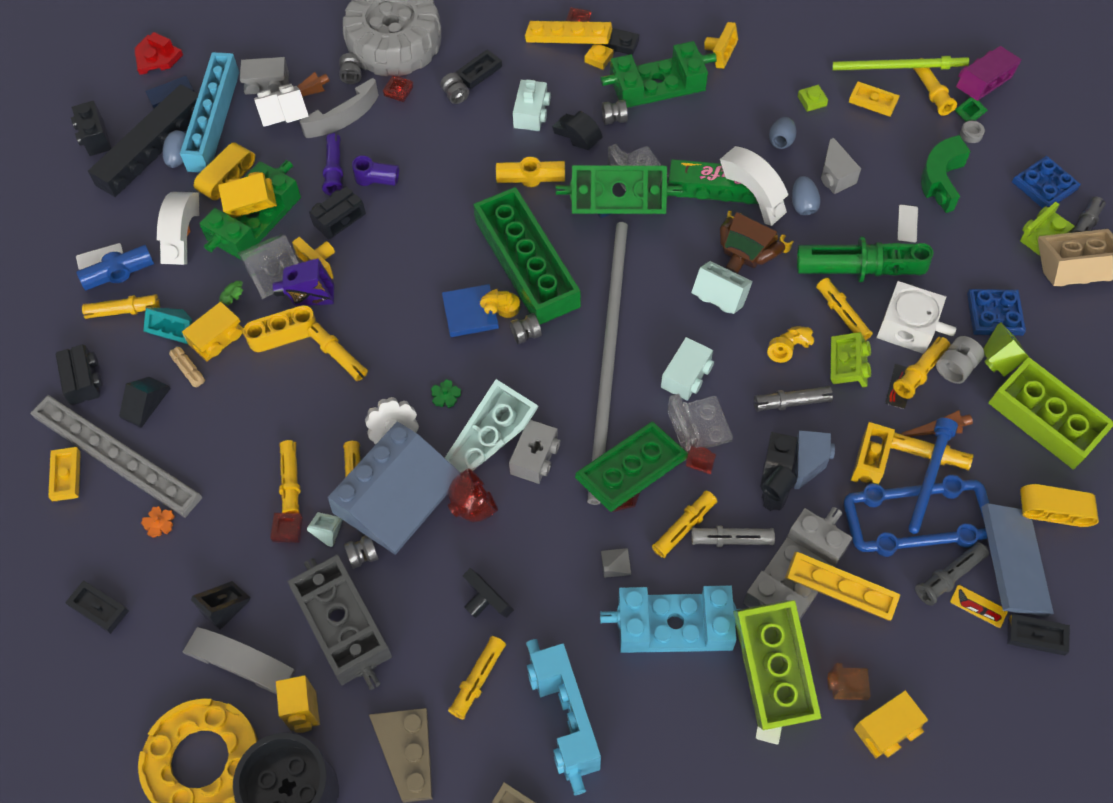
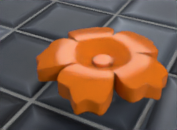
(159, 522)

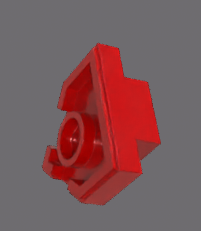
(155, 53)

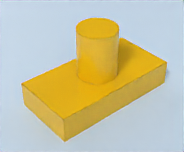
(724, 45)
(306, 253)

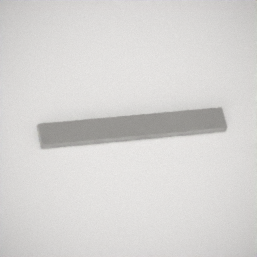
(117, 456)

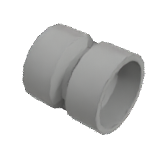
(960, 359)

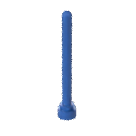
(944, 431)

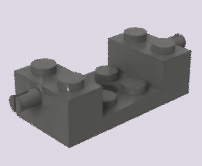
(350, 645)

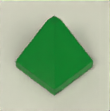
(971, 110)

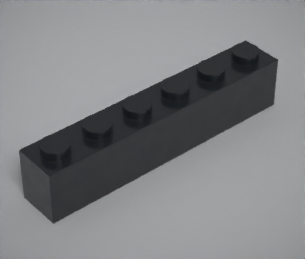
(143, 142)

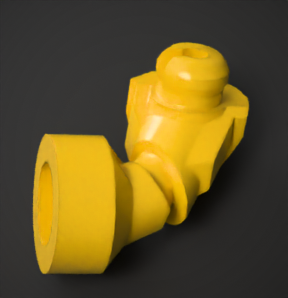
(501, 302)
(782, 347)

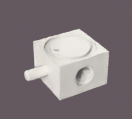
(913, 318)

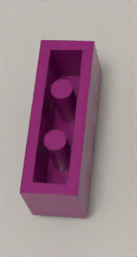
(988, 72)

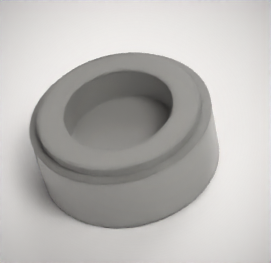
(972, 131)

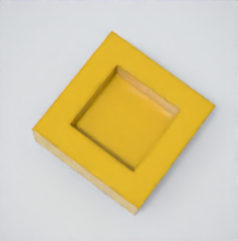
(599, 56)

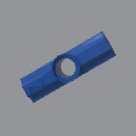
(115, 267)

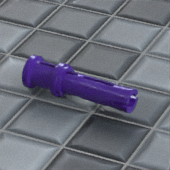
(332, 171)

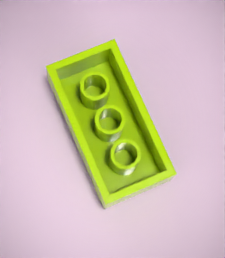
(1051, 413)
(777, 664)

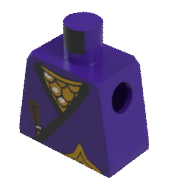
(306, 284)

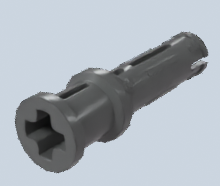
(944, 579)

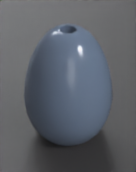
(782, 133)
(172, 148)
(805, 196)

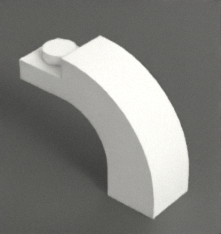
(759, 178)
(173, 225)

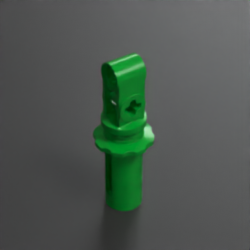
(864, 259)

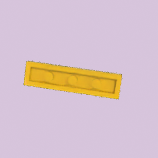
(568, 32)
(842, 586)

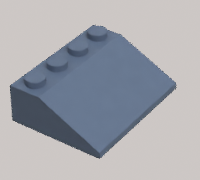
(393, 488)

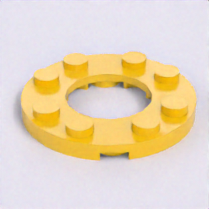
(174, 726)

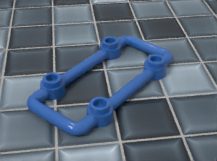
(887, 543)

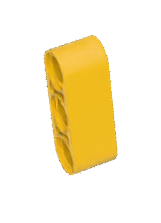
(229, 164)
(268, 328)
(1059, 505)

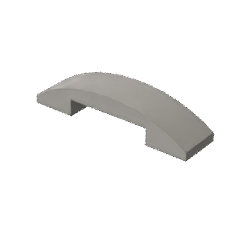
(342, 115)
(237, 658)

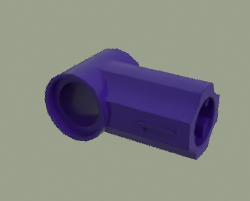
(371, 172)

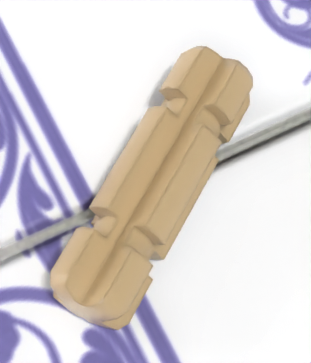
(187, 366)

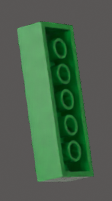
(527, 256)

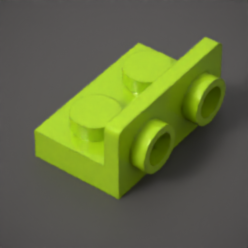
(1047, 223)
(850, 359)

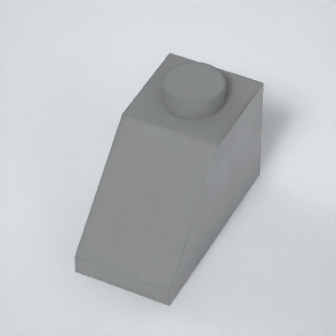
(839, 168)

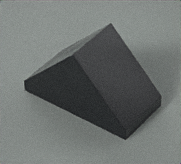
(141, 400)
(221, 603)

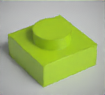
(812, 98)

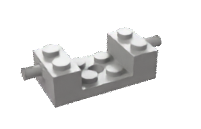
(812, 537)

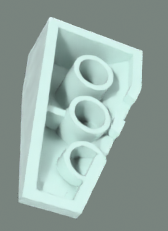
(492, 425)

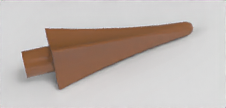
(313, 84)
(928, 429)

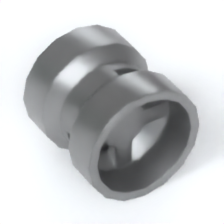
(350, 68)
(455, 88)
(614, 112)
(525, 328)
(355, 554)

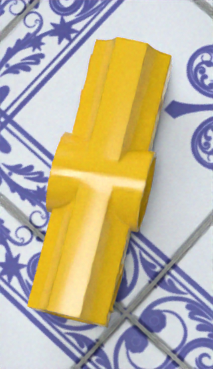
(530, 172)

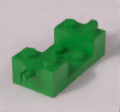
(680, 75)
(593, 186)
(241, 232)

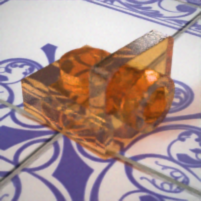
(849, 683)

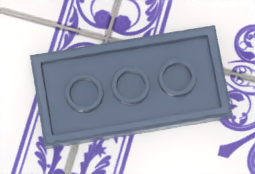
(1016, 561)

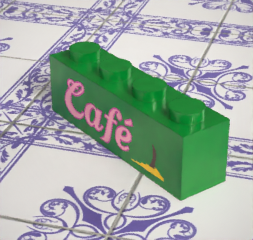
(707, 181)

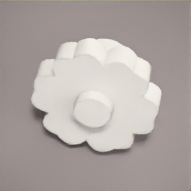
(386, 415)

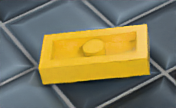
(874, 99)
(64, 474)

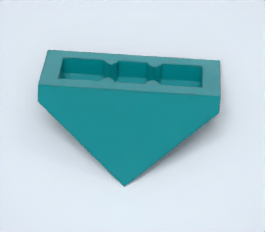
(167, 323)

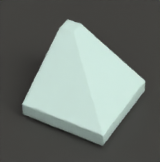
(325, 528)

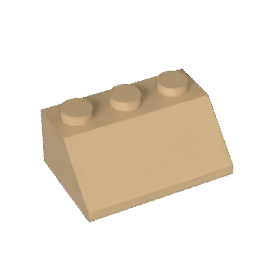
(1077, 257)

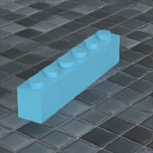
(210, 112)

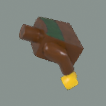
(749, 242)

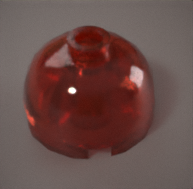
(470, 498)

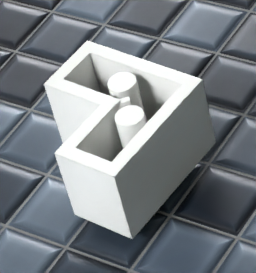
(281, 105)

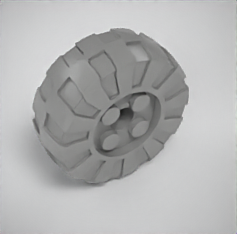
(392, 34)

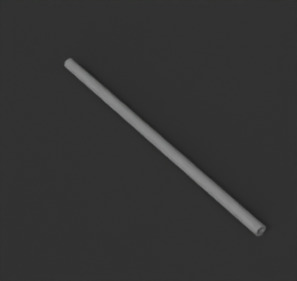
(609, 348)

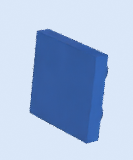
(1046, 182)
(995, 306)
(465, 312)

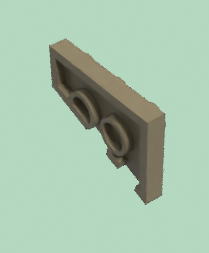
(407, 751)

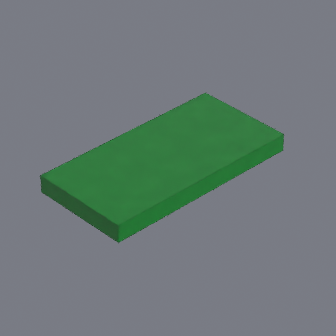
(631, 466)

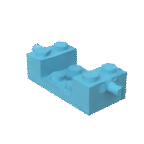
(644, 617)
(577, 752)

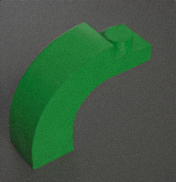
(944, 157)

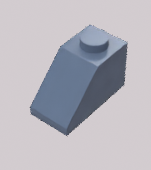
(811, 455)

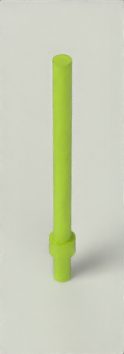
(944, 62)

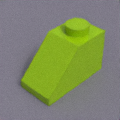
(1003, 351)

